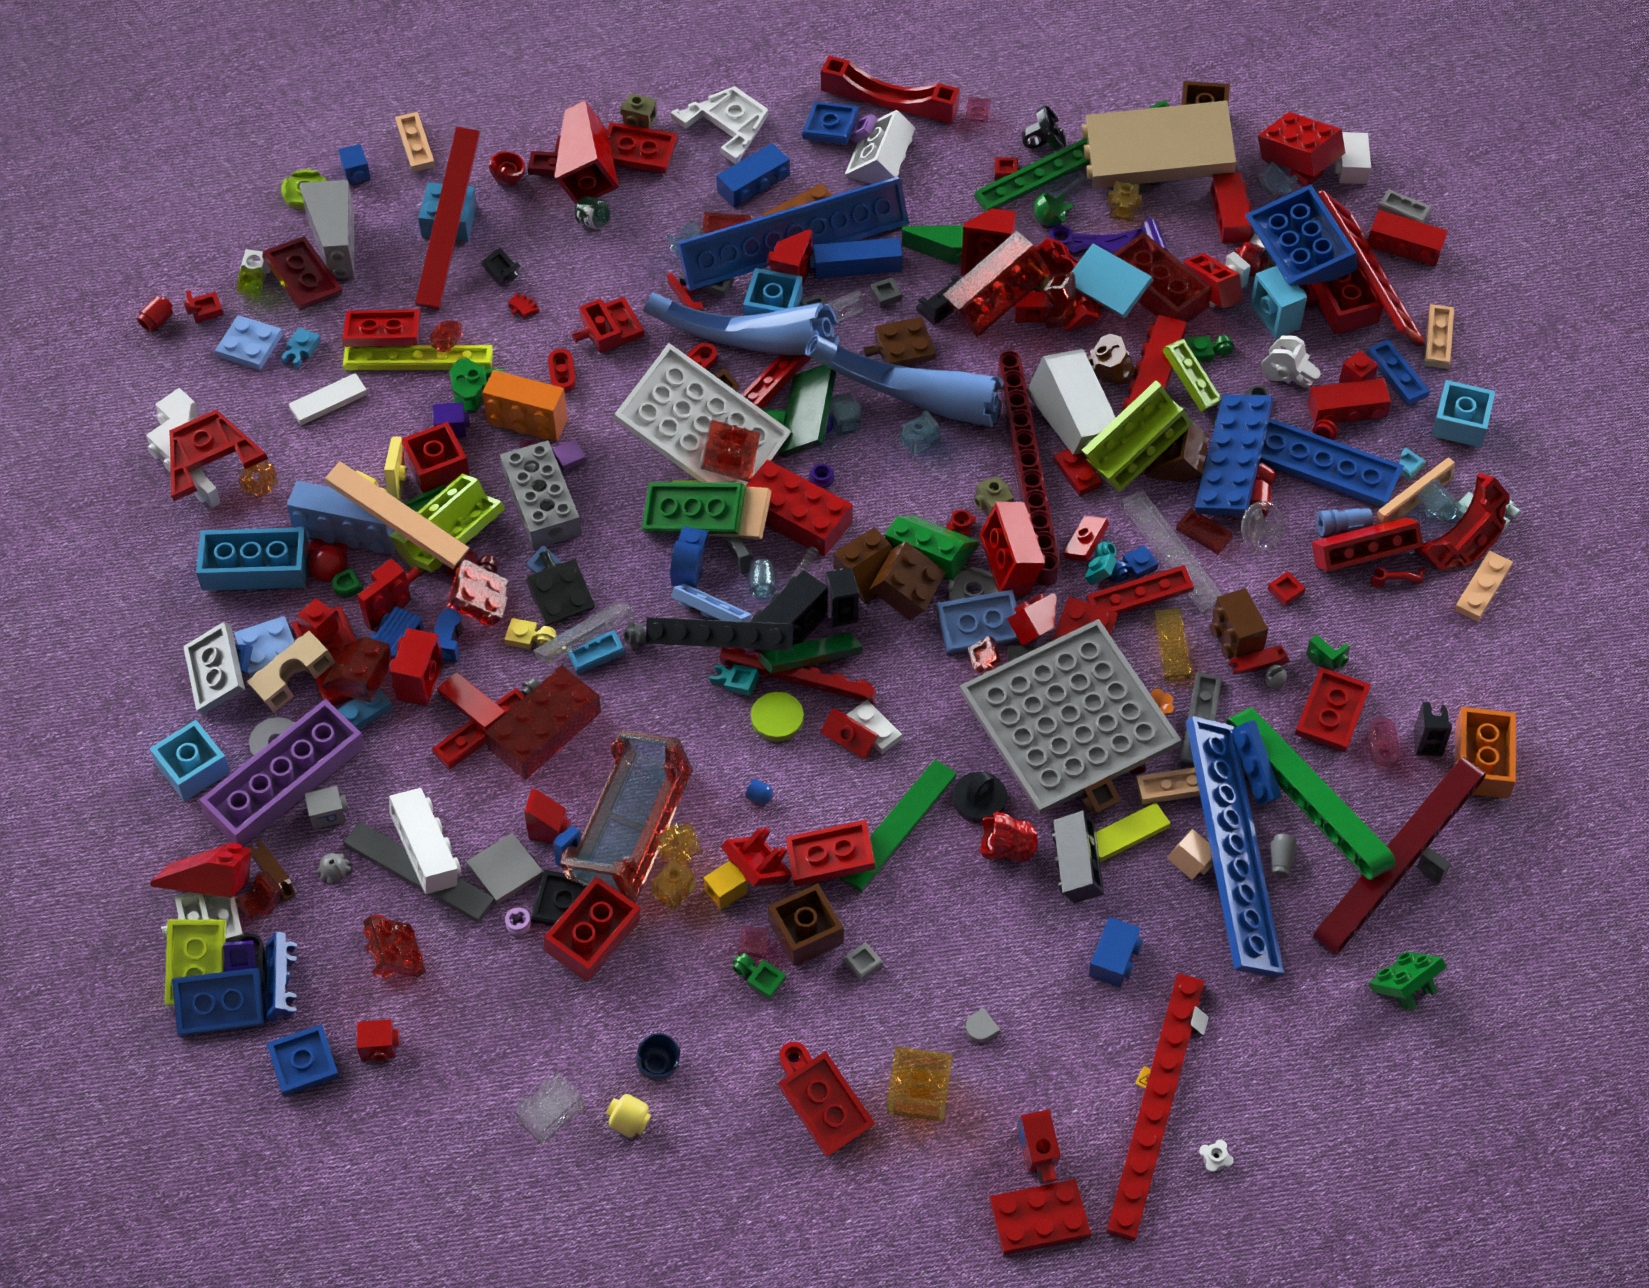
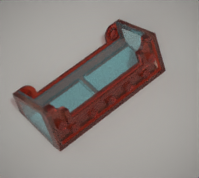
(630, 813)

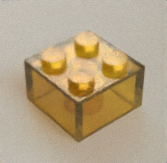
(919, 1084)

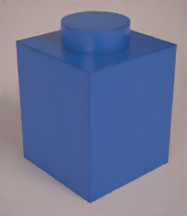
(354, 164)

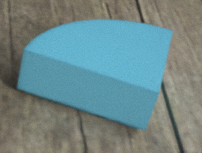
(1411, 462)

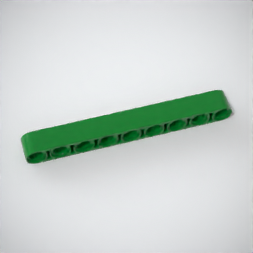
(1320, 802)

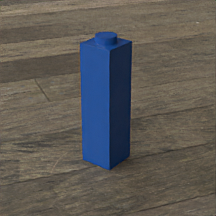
(856, 258)

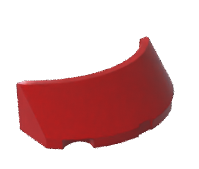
(1059, 261)
(1474, 531)

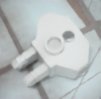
(1290, 363)

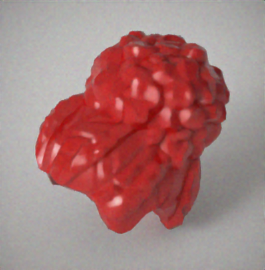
(1008, 838)

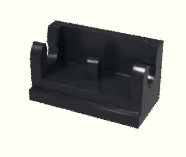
(936, 307)
(1431, 731)

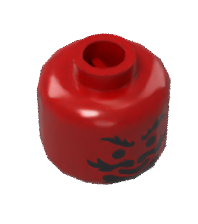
(1254, 256)

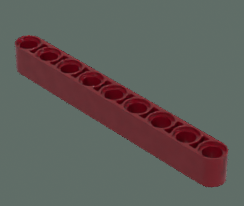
(1406, 848)

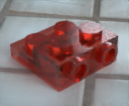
(478, 593)

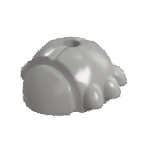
(334, 871)

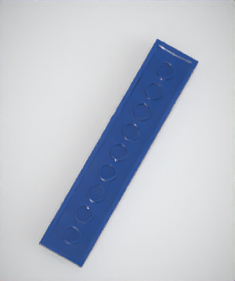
(832, 220)
(1234, 848)

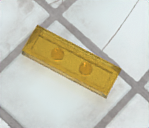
(1172, 644)

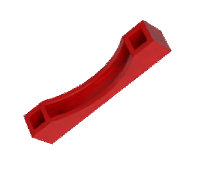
(847, 80)

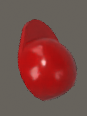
(326, 559)

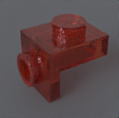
(261, 897)

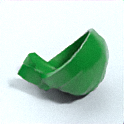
(1051, 210)

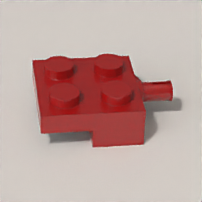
(608, 324)
(388, 590)

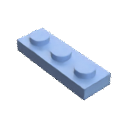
(708, 605)

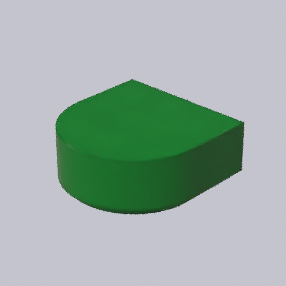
(346, 584)

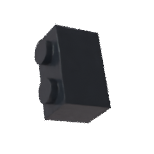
(842, 597)

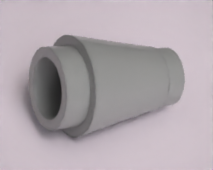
(1283, 853)

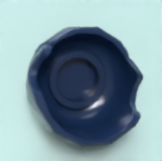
(657, 1056)

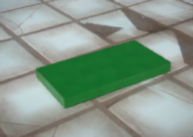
(695, 505)

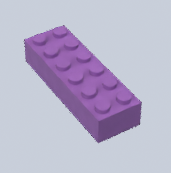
(282, 773)

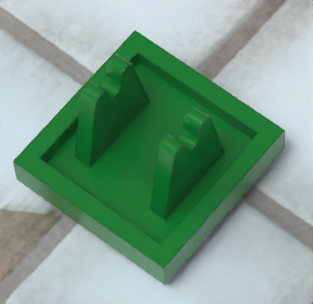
(1407, 976)

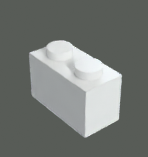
(1355, 164)

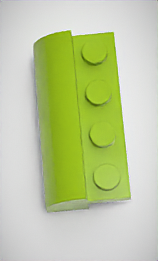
(1137, 437)
(458, 510)

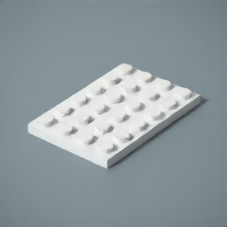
(674, 411)

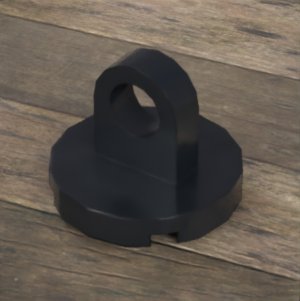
(1046, 130)
(979, 796)

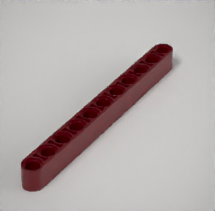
(1027, 460)

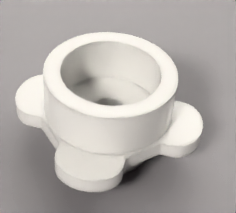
(1215, 1164)

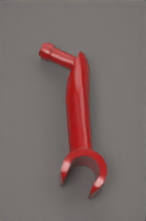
(1381, 576)

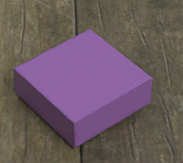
(863, 128)
(569, 455)

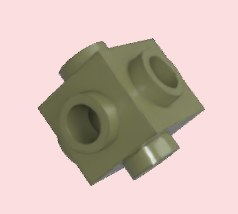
(639, 111)
(990, 492)

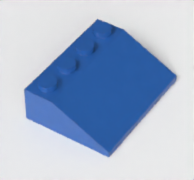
(1303, 238)

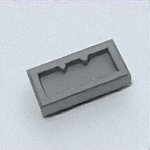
(1404, 206)

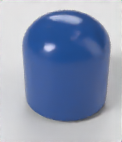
(759, 792)

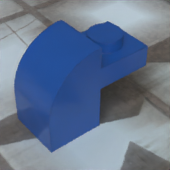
(687, 557)

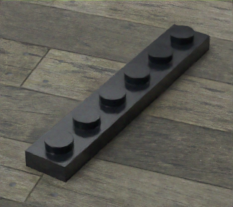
(719, 633)

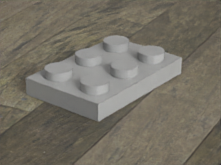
(214, 667)

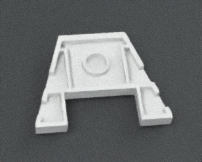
(731, 112)

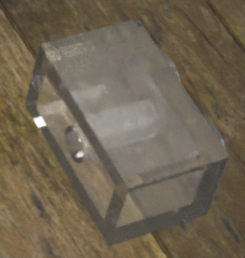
(549, 1108)

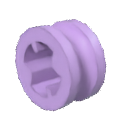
(515, 914)

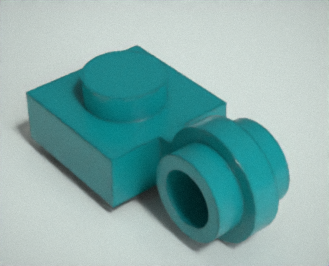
(1103, 564)

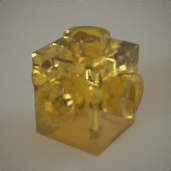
(1126, 196)
(686, 838)

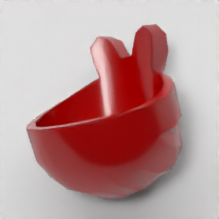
(506, 168)

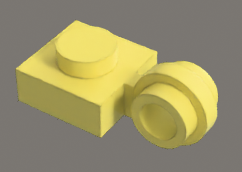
(524, 633)

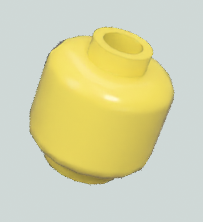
(628, 1115)

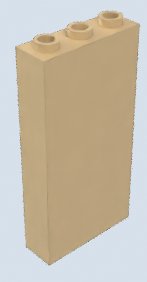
(1159, 144)

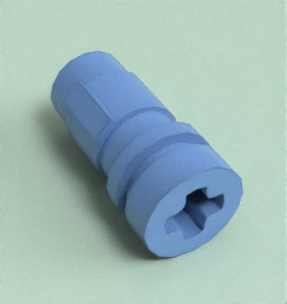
(1348, 520)

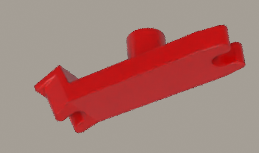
(683, 293)
(1259, 659)

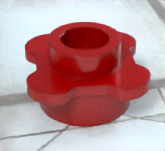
(964, 517)

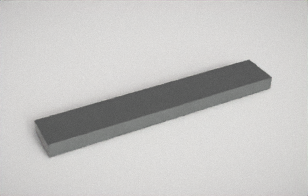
(394, 859)

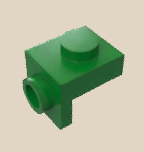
(1325, 656)

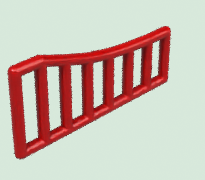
(1372, 269)

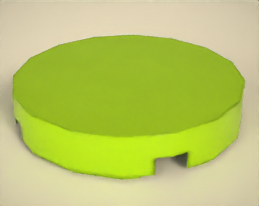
(291, 187)
(777, 716)

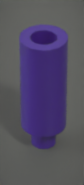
(1152, 229)

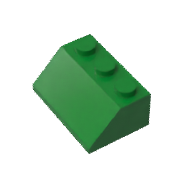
(937, 543)

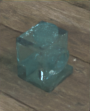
(920, 433)

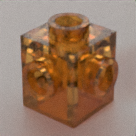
(265, 481)

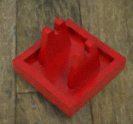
(757, 859)

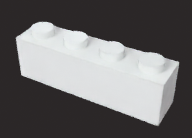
(424, 840)

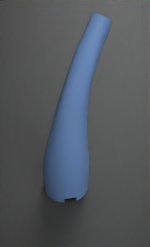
(772, 333)
(946, 393)

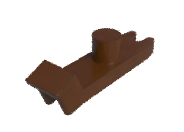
(267, 862)

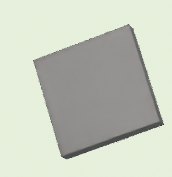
(504, 868)

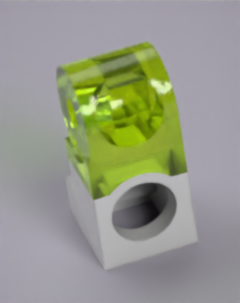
(252, 273)

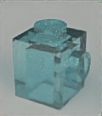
(845, 414)
(1439, 502)

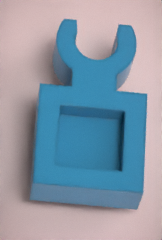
(300, 345)

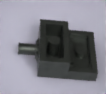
(559, 590)

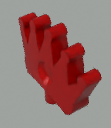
(522, 305)

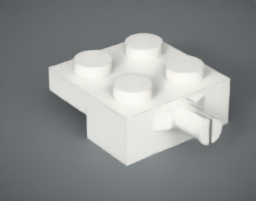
(205, 906)

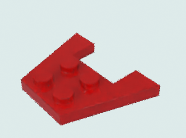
(203, 442)

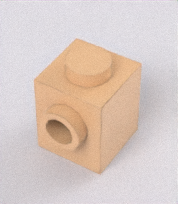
(1192, 855)

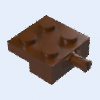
(902, 343)

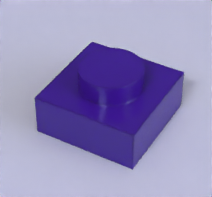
(239, 955)

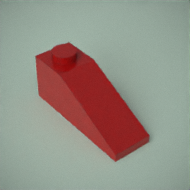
(1222, 279)

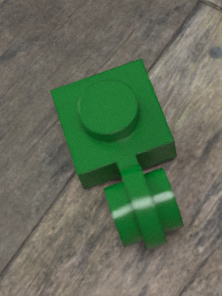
(1204, 349)
(763, 979)

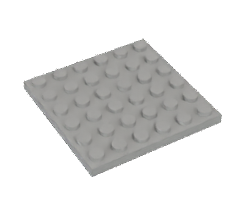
(1069, 716)

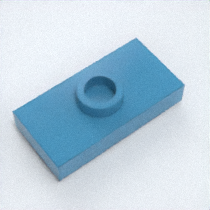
(596, 652)

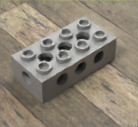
(548, 521)

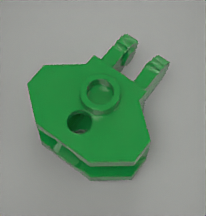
(469, 382)

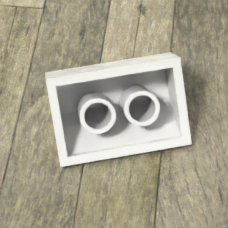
(883, 151)

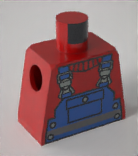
(1037, 1134)

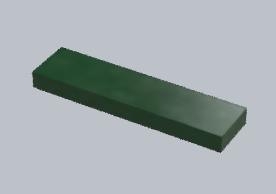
(811, 653)

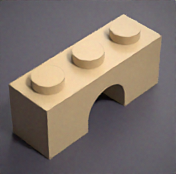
(303, 655)

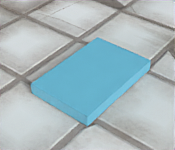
(1110, 280)

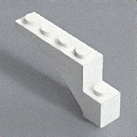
(172, 412)

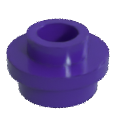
(821, 470)

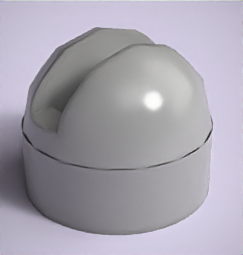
(1278, 679)

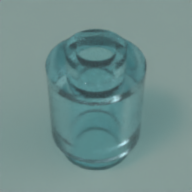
(762, 579)

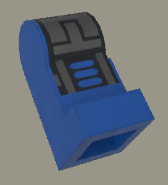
(449, 628)

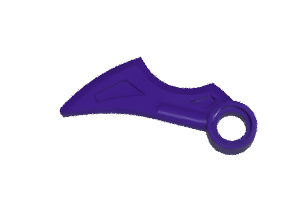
(1081, 242)

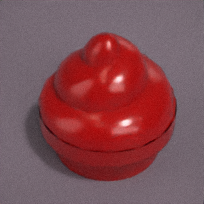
(1326, 429)

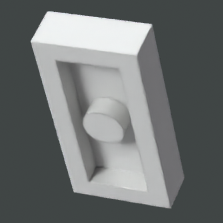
(871, 718)

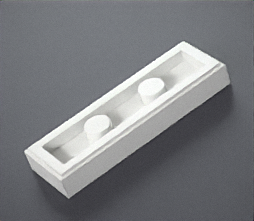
(328, 399)

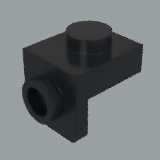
(501, 267)

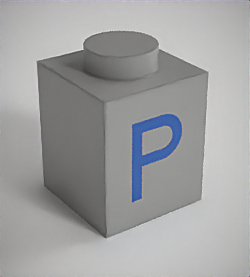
(326, 807)

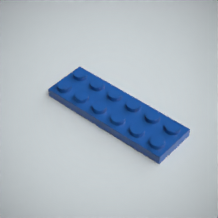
(1234, 455)
(1330, 463)

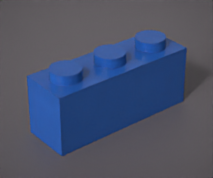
(753, 175)

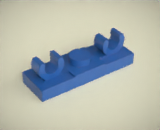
(278, 976)

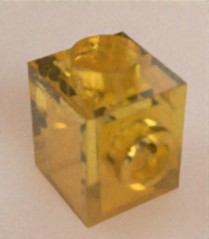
(673, 884)

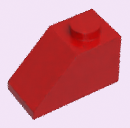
(544, 817)

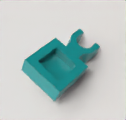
(737, 680)

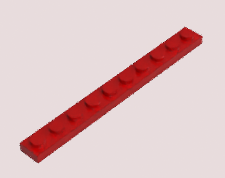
(1155, 1108)

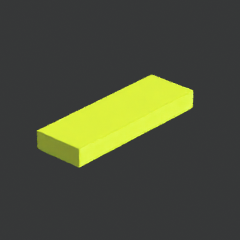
(1131, 831)

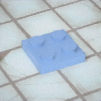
(248, 342)
(267, 641)

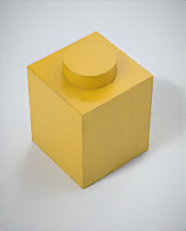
(725, 885)

